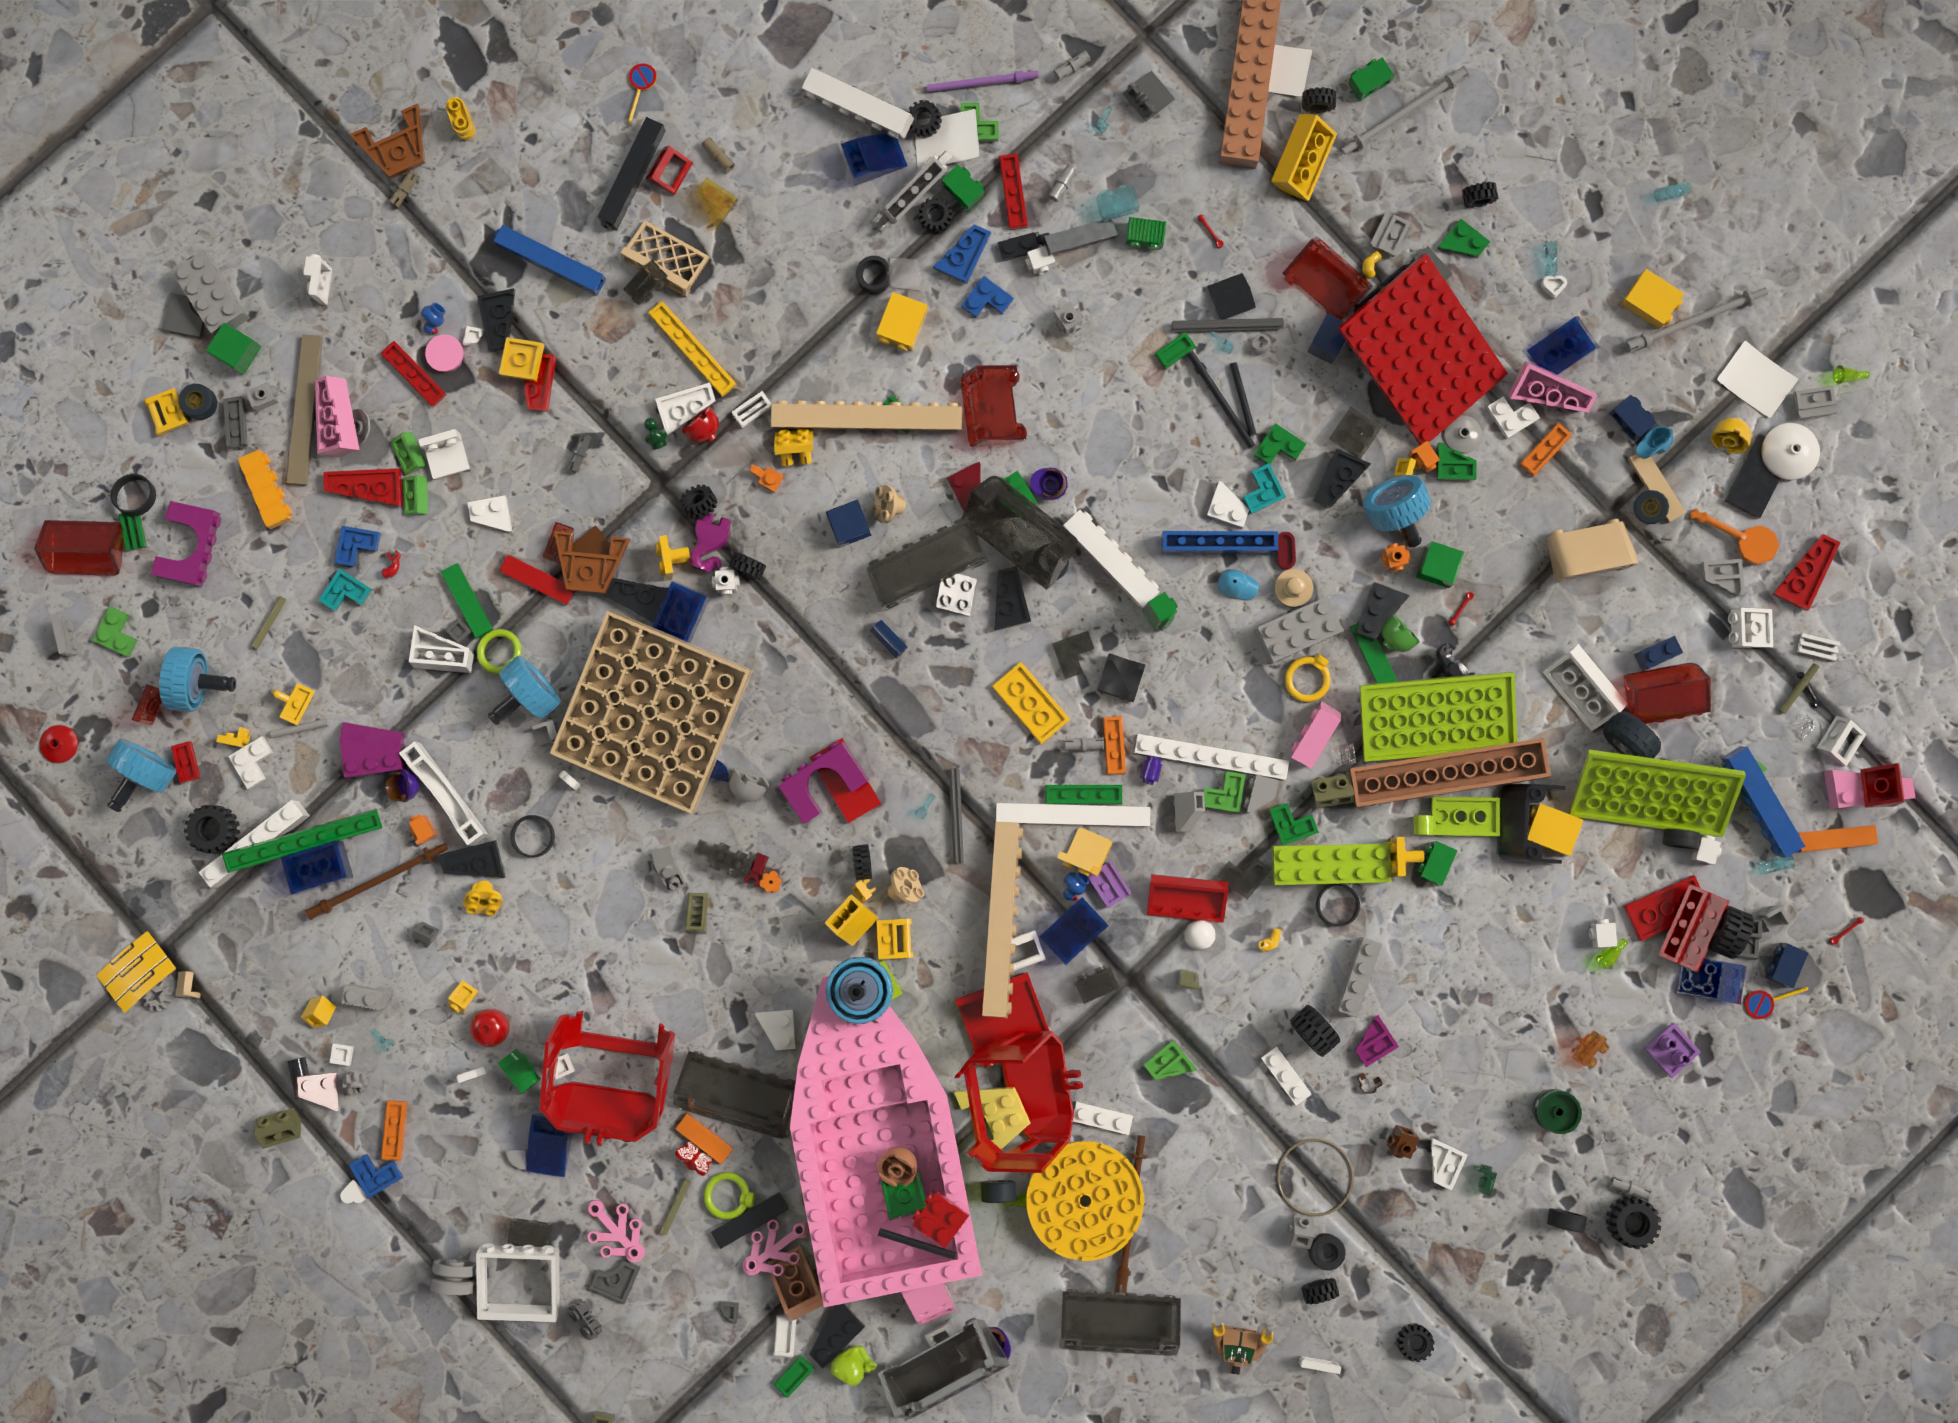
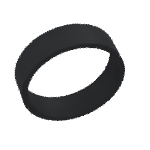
(124, 480)
(513, 830)
(1357, 905)

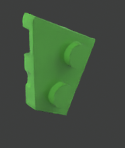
(1169, 1062)

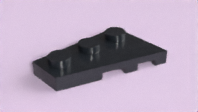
(637, 597)
(1379, 607)

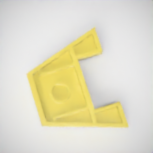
(1002, 1112)

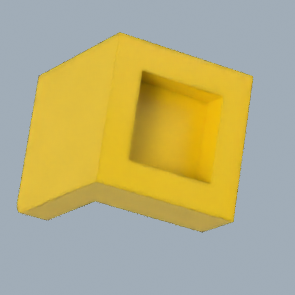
(318, 1012)

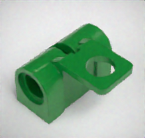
(519, 1070)

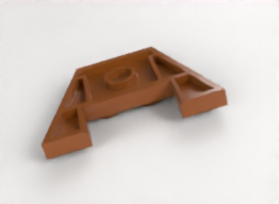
(399, 151)
(586, 570)

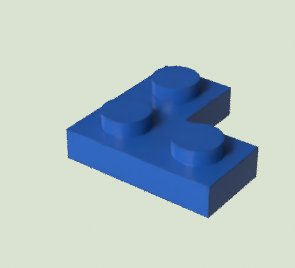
(986, 293)
(351, 541)
(374, 1180)

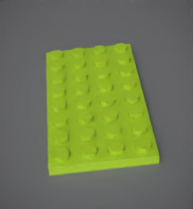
(1437, 715)
(1656, 793)

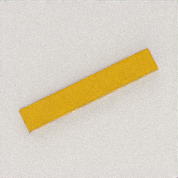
(692, 348)

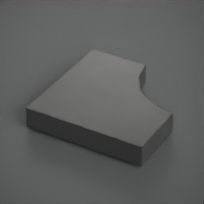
(181, 317)
(616, 1282)

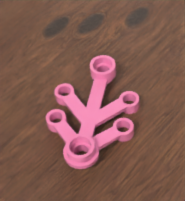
(618, 1233)
(772, 1249)

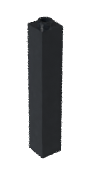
(631, 174)

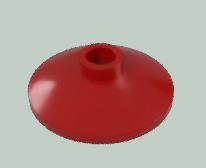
(66, 746)

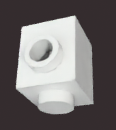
(1039, 261)
(1708, 850)
(1603, 934)

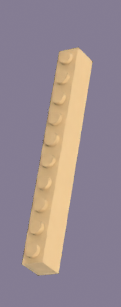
(866, 416)
(1001, 920)

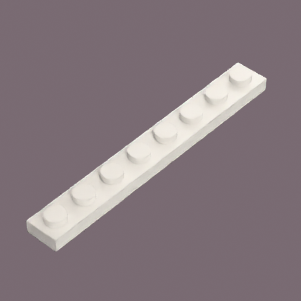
(1211, 757)

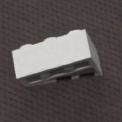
(437, 653)

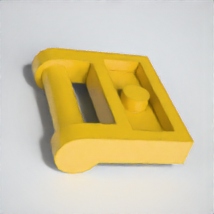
(171, 410)
(888, 939)

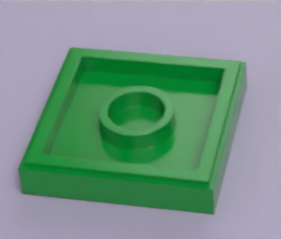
(904, 1200)

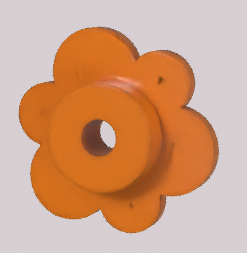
(765, 882)

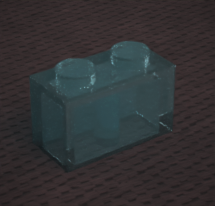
(1117, 202)

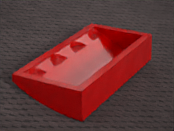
(1187, 898)

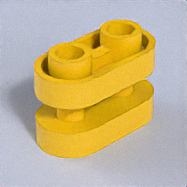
(460, 118)

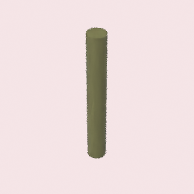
(268, 622)
(1799, 688)
(675, 1206)

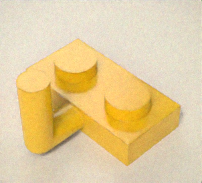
(295, 703)

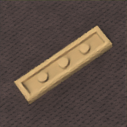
(1654, 480)

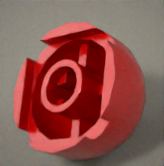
(702, 427)
(489, 1028)

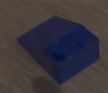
(1564, 347)

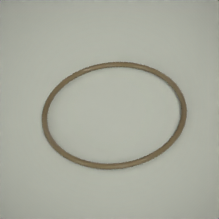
(1351, 1171)

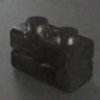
(645, 283)
(1096, 984)
(529, 1232)

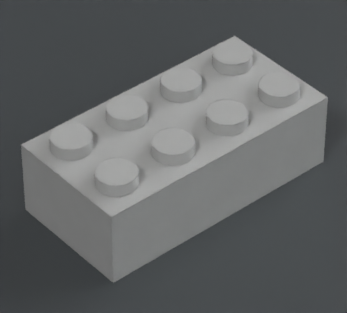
(210, 293)
(1299, 630)

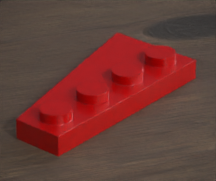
(371, 485)
(1807, 576)

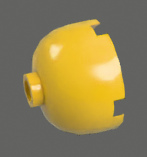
(1732, 434)

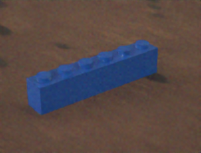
(1219, 542)
(1764, 804)

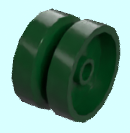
(1557, 1122)

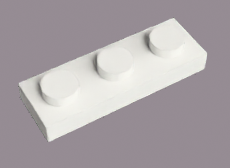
(1286, 1075)
(1102, 1118)

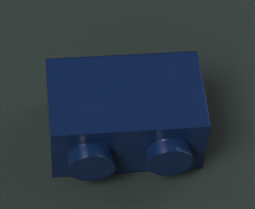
(1633, 417)
(1658, 653)
(1786, 965)

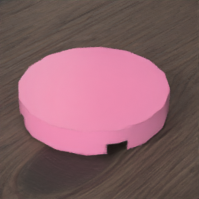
(444, 353)

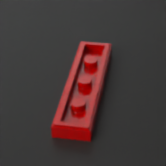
(1013, 191)
(413, 374)
(536, 579)

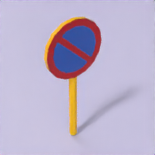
(642, 78)
(1761, 1004)

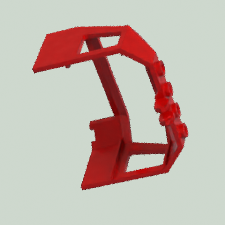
(1038, 1071)
(597, 1108)

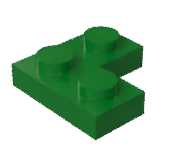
(1279, 440)
(1291, 830)

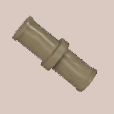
(718, 154)
(404, 188)

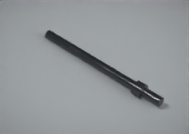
(1200, 368)

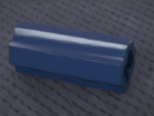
(889, 639)

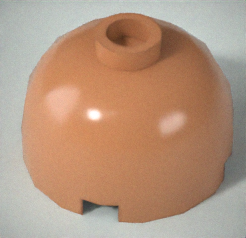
(897, 1166)

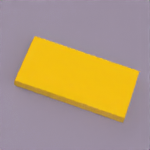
(1030, 703)

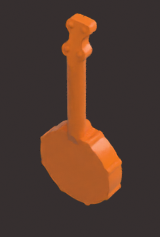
(1754, 545)

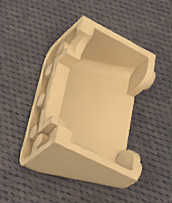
(1590, 550)

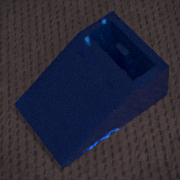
(873, 157)
(1714, 981)
(547, 1147)

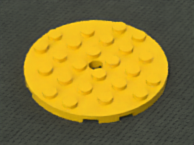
(1093, 1229)

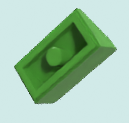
(408, 453)
(415, 495)

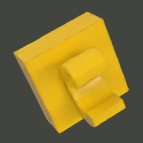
(1405, 467)
(861, 890)

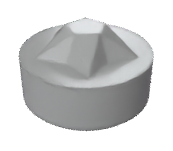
(1261, 344)

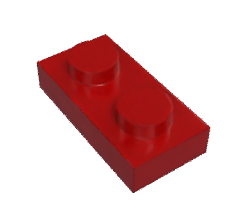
(185, 762)

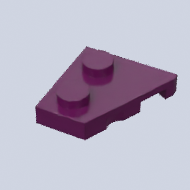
(1375, 1043)

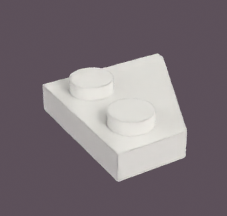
(1227, 507)
(491, 512)
(1446, 1163)

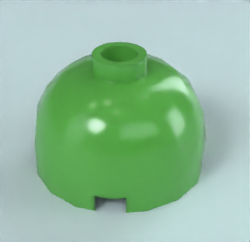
(1398, 636)

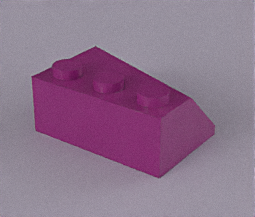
(370, 751)

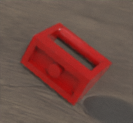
(660, 165)

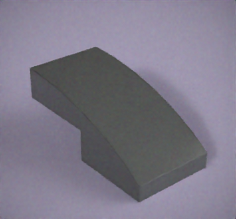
(1752, 948)

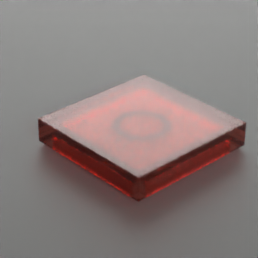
(148, 705)

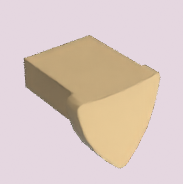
(184, 985)

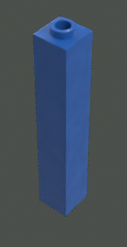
(549, 259)

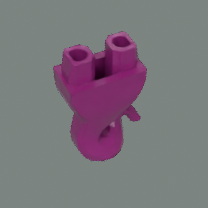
(709, 539)

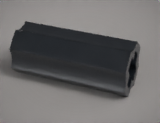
(297, 1068)

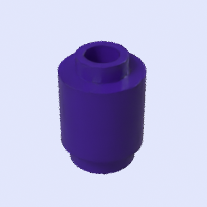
(1151, 770)

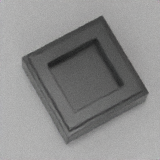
(458, 631)

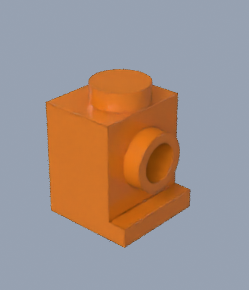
(1425, 457)
(422, 829)

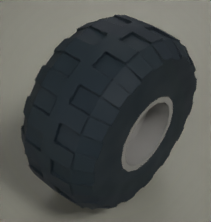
(1631, 736)

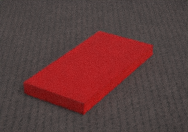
(853, 803)
(1657, 910)

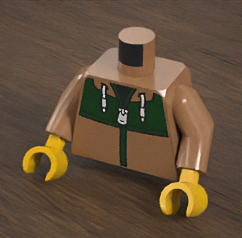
(1239, 1345)

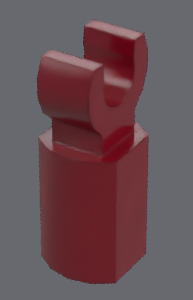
(757, 868)

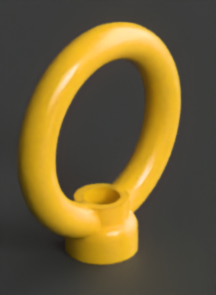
(1318, 662)

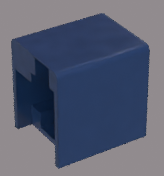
(1327, 340)
(848, 523)

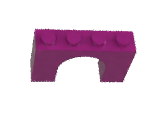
(192, 569)
(797, 786)

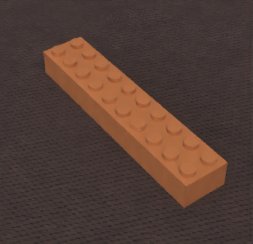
(1249, 83)
(1450, 773)

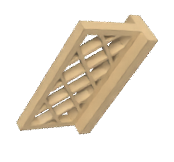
(672, 281)

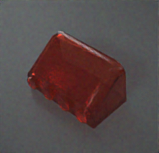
(80, 547)
(1668, 692)

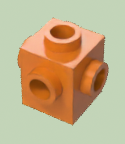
(1390, 562)

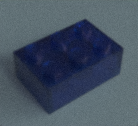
(681, 611)
(316, 867)
(1073, 930)

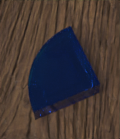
(720, 772)

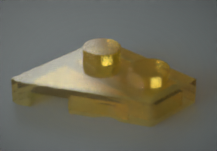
(715, 201)

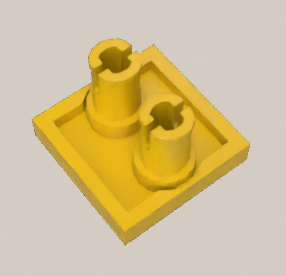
(791, 442)
(669, 557)
(1400, 856)

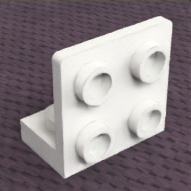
(445, 453)

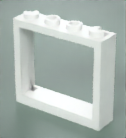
(516, 1312)

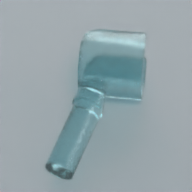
(1102, 125)
(1227, 344)
(926, 805)
(382, 1040)

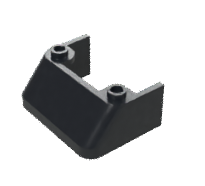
(1514, 822)

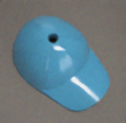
(1655, 442)
(1244, 588)

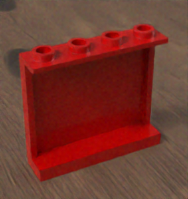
(1025, 1015)

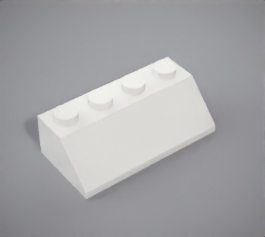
(1585, 688)

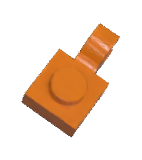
(769, 478)

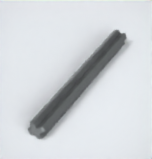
(1227, 324)

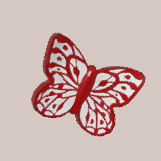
(693, 1158)

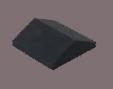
(1231, 296)

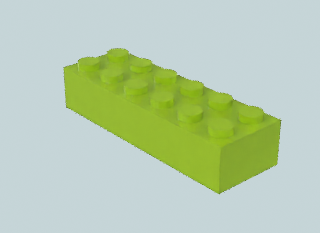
(1331, 864)

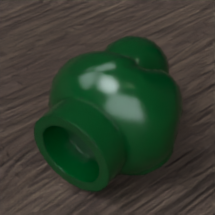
(655, 437)

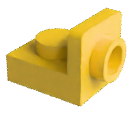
(235, 740)
(461, 998)

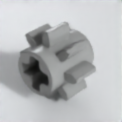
(355, 1083)

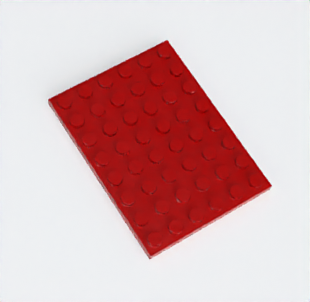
(1423, 350)

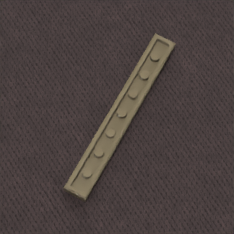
(304, 410)

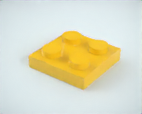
(521, 359)

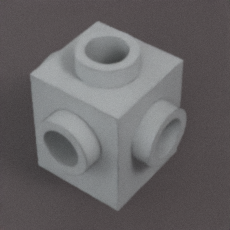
(1068, 319)
(1302, 1231)

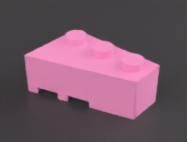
(1315, 734)

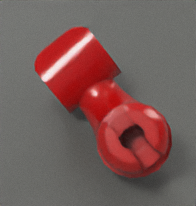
(392, 570)

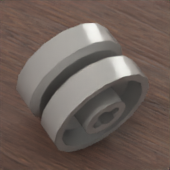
(453, 1277)

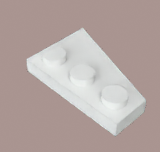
(684, 405)

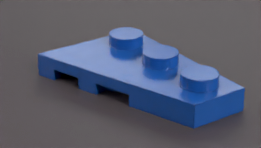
(964, 256)

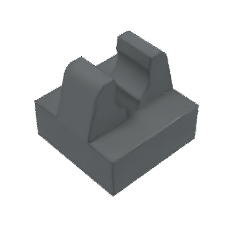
(425, 933)

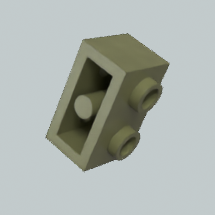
(1332, 790)
(278, 1128)

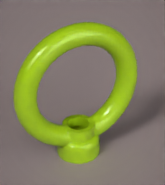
(486, 638)
(746, 1200)

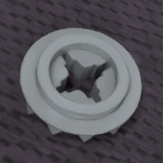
(165, 998)

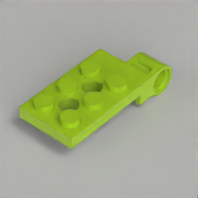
(1444, 821)

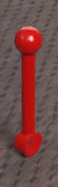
(1219, 243)
(1469, 596)
(1834, 940)

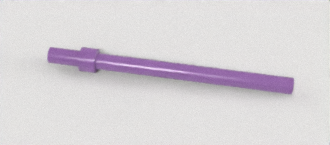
(1018, 76)

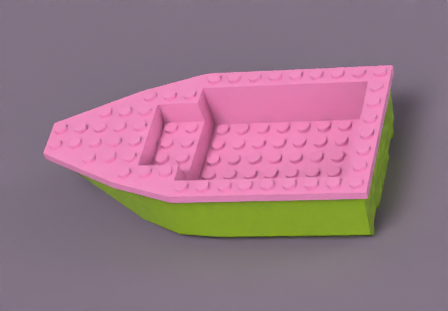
(851, 1102)

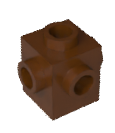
(1402, 1142)

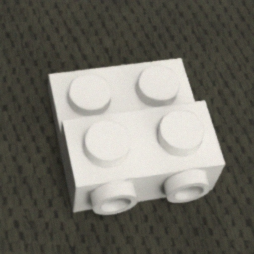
(320, 277)
(1751, 628)

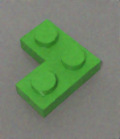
(986, 130)
(110, 633)
(1228, 798)

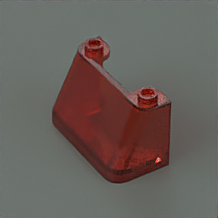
(1327, 278)
(991, 405)

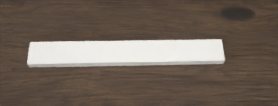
(1073, 814)

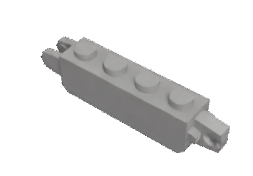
(912, 190)

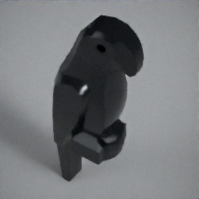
(1450, 665)

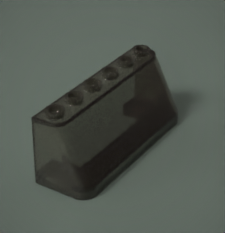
(1020, 530)
(926, 563)
(735, 1094)
(1120, 1323)

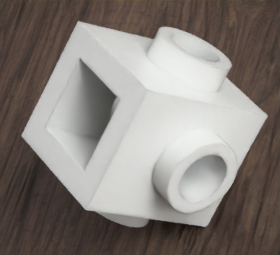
(728, 587)

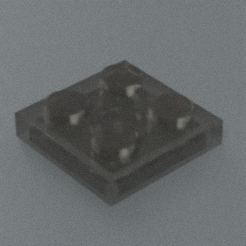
(1355, 432)

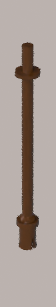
(326, 906)
(1123, 1270)

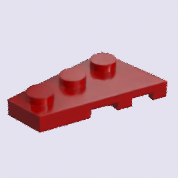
(539, 391)

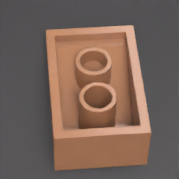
(798, 1286)

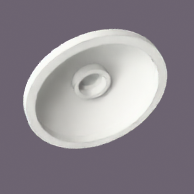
(1779, 452)

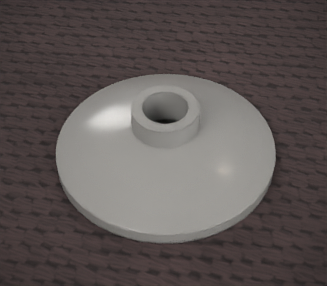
(362, 425)
(1459, 442)

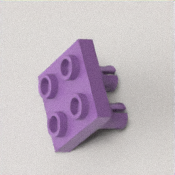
(1672, 1050)

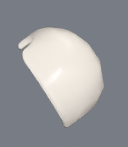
(1199, 935)

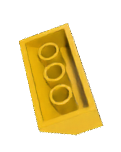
(1304, 156)

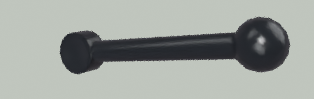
(1816, 703)

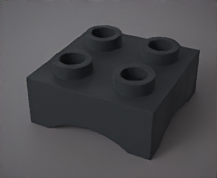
(1121, 677)

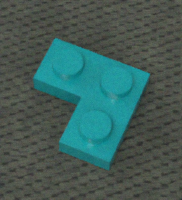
(1268, 492)
(342, 586)

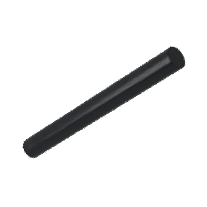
(1243, 399)
(917, 1243)

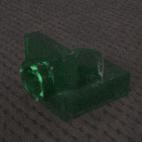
(1486, 1181)

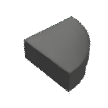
(729, 1310)

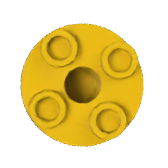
(482, 899)

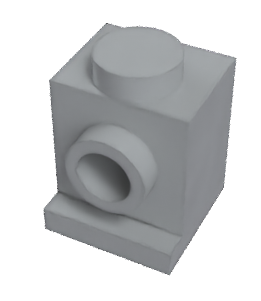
(269, 398)

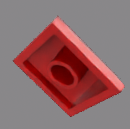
(1882, 786)

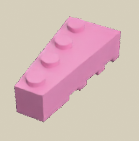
(1547, 388)
(334, 418)
(1846, 788)

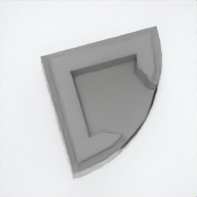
(518, 1157)

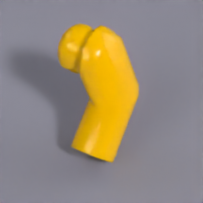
(1368, 264)
(1271, 942)

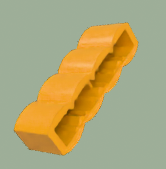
(265, 489)

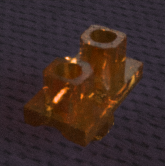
(1588, 1048)

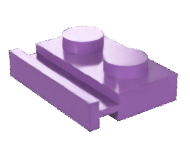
(1109, 885)

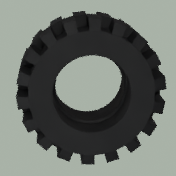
(197, 823)
(1732, 933)
(1315, 1030)
(1649, 1222)

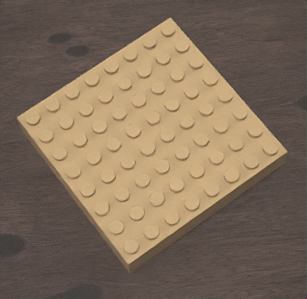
(651, 711)

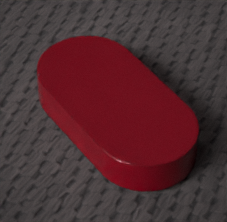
(1286, 551)

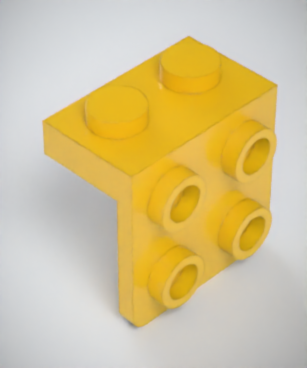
(1086, 852)

